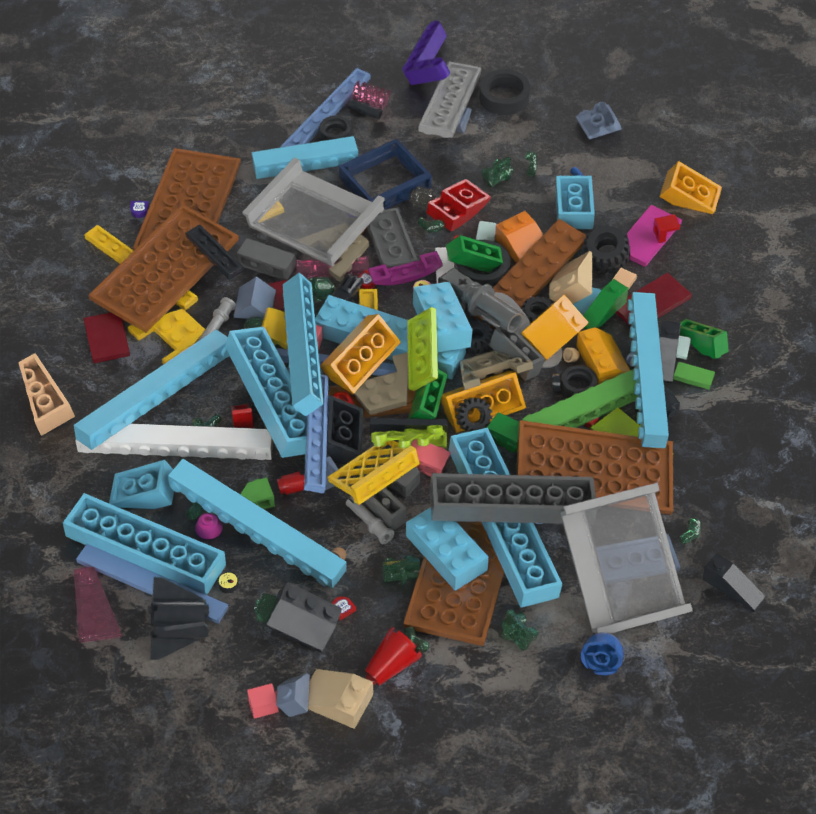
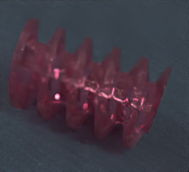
(371, 96)

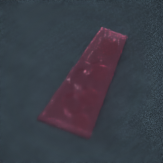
(93, 609)

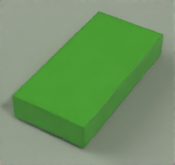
(693, 375)

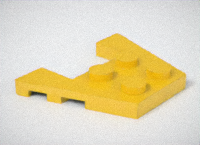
(176, 329)

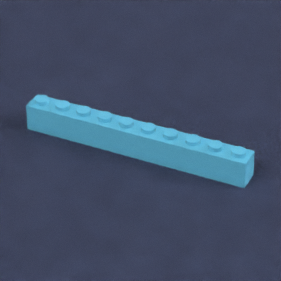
(302, 345)
(648, 370)
(151, 390)
(257, 523)

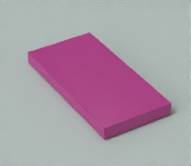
(642, 238)

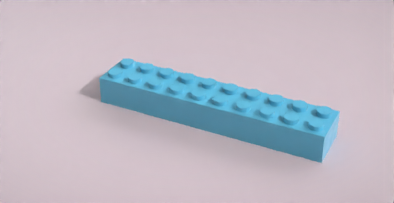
(515, 544)

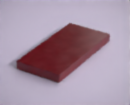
(668, 296)

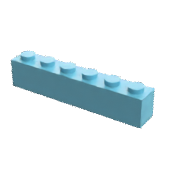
(311, 155)

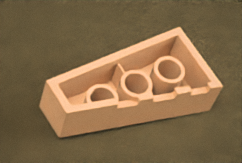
(45, 397)

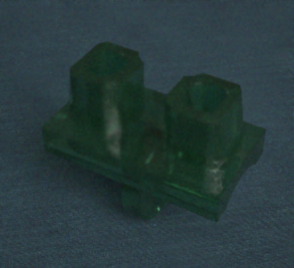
(499, 171)
(401, 569)
(515, 629)

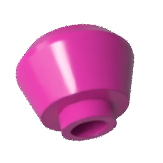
(208, 526)

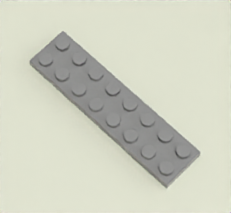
(450, 100)

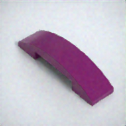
(407, 272)

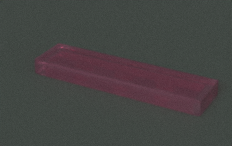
(317, 268)

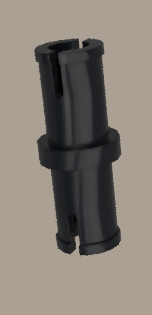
(365, 109)

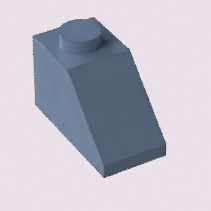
(294, 695)

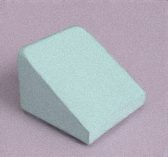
(486, 231)
(683, 347)

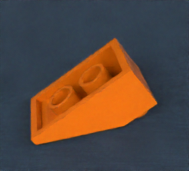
(518, 235)

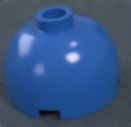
(602, 653)

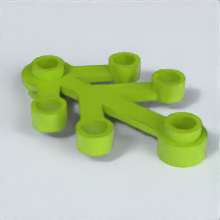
(433, 432)

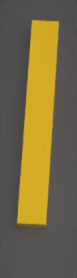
(120, 251)

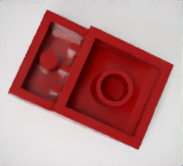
(457, 204)

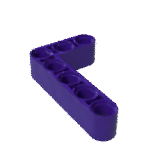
(422, 64)

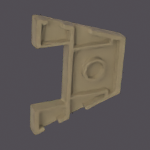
(349, 256)
(491, 362)
(387, 390)

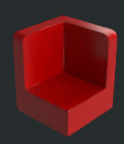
(663, 225)

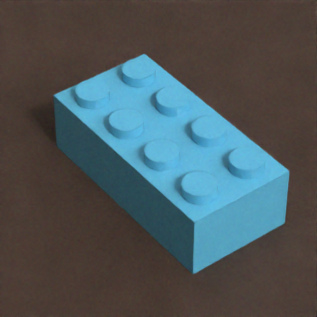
(452, 325)
(447, 549)

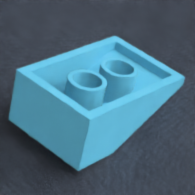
(143, 487)

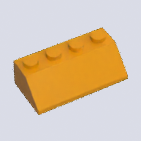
(360, 353)
(499, 391)

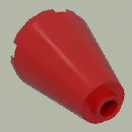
(391, 657)

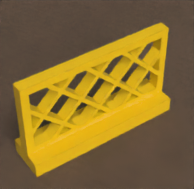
(377, 477)

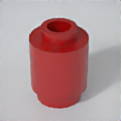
(291, 483)

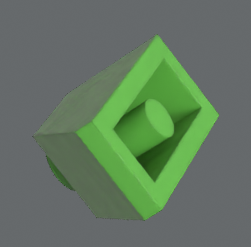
(259, 493)

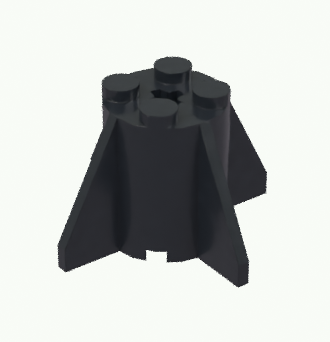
(175, 618)

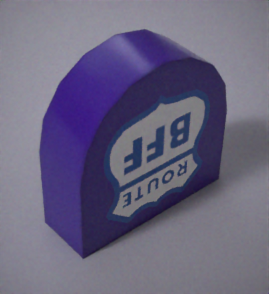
(139, 208)

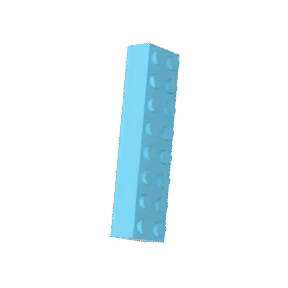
(342, 317)
(269, 387)
(145, 543)

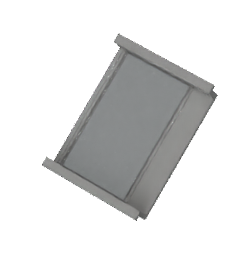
(311, 213)
(623, 560)

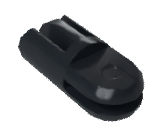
(349, 287)

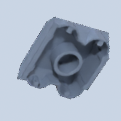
(598, 121)

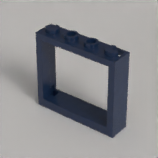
(375, 156)

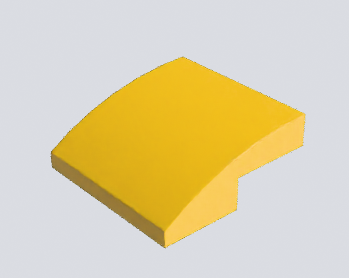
(275, 325)

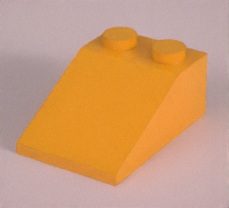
(690, 189)
(554, 327)

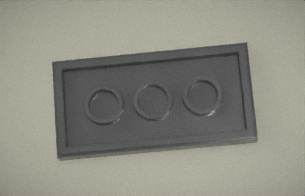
(391, 239)

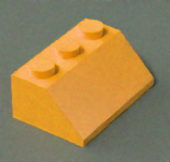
(601, 354)

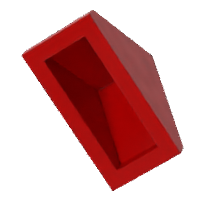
(242, 416)

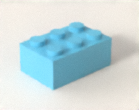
(575, 201)

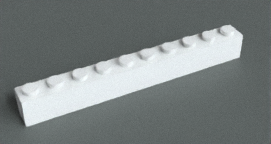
(187, 441)

